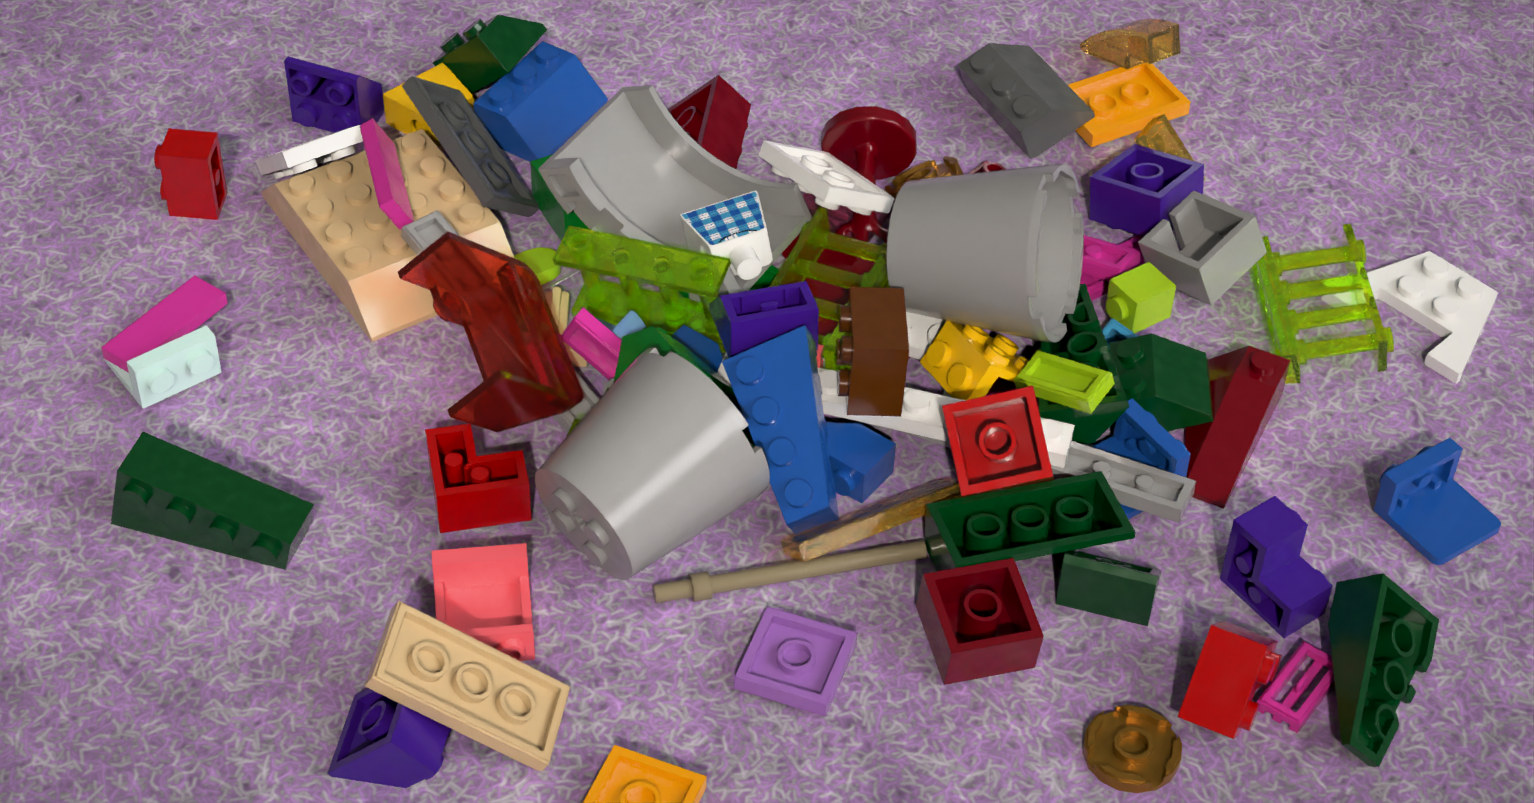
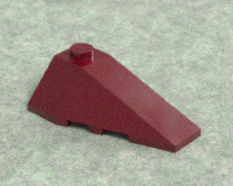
(1243, 397)

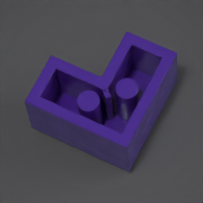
(1267, 568)

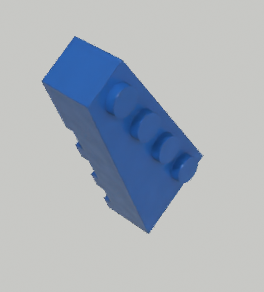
(784, 409)

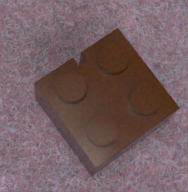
(873, 351)

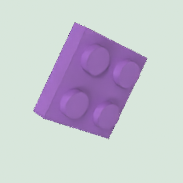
(795, 661)

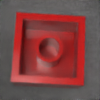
(998, 442)

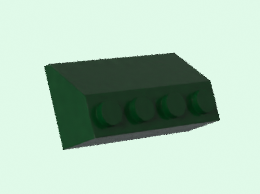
(1025, 522)

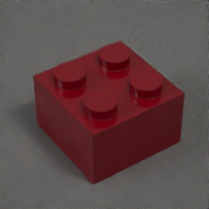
(979, 621)

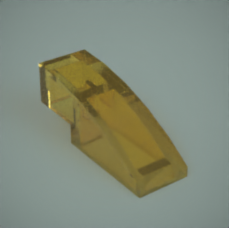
(1135, 42)

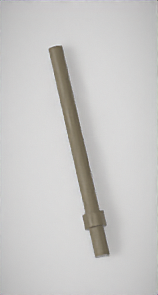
(702, 585)

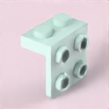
(171, 367)

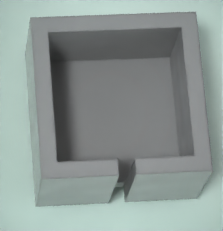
(1214, 242)

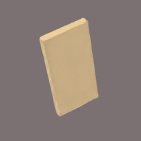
(468, 686)

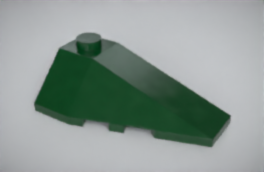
(1376, 648)

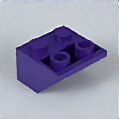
(331, 97)
(763, 314)

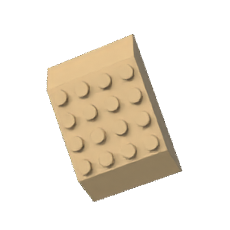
(359, 248)

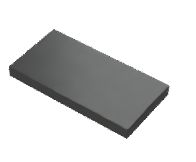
(471, 147)

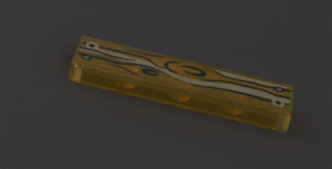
(868, 521)

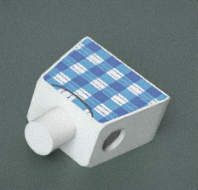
(731, 231)

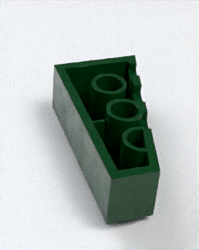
(207, 504)

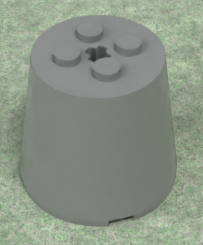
(990, 249)
(651, 466)

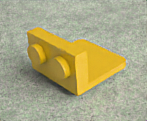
(970, 360)

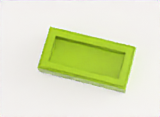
(1065, 381)

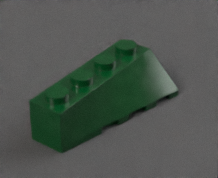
(1086, 345)

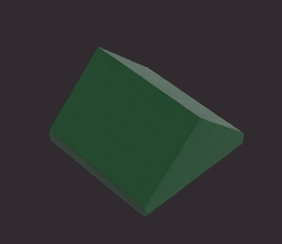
(1107, 587)

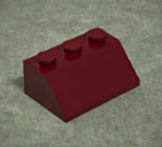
(715, 119)

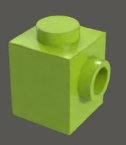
(1140, 297)

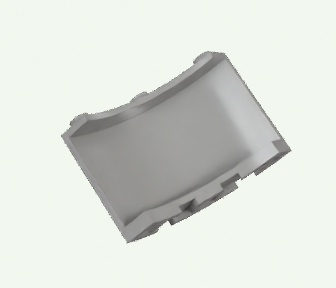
(639, 170)

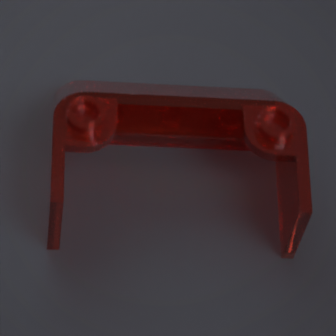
(508, 329)

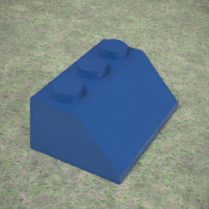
(539, 103)

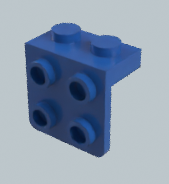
(1145, 441)
(1431, 507)

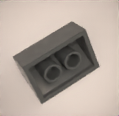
(1023, 96)

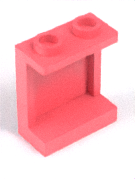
(486, 596)

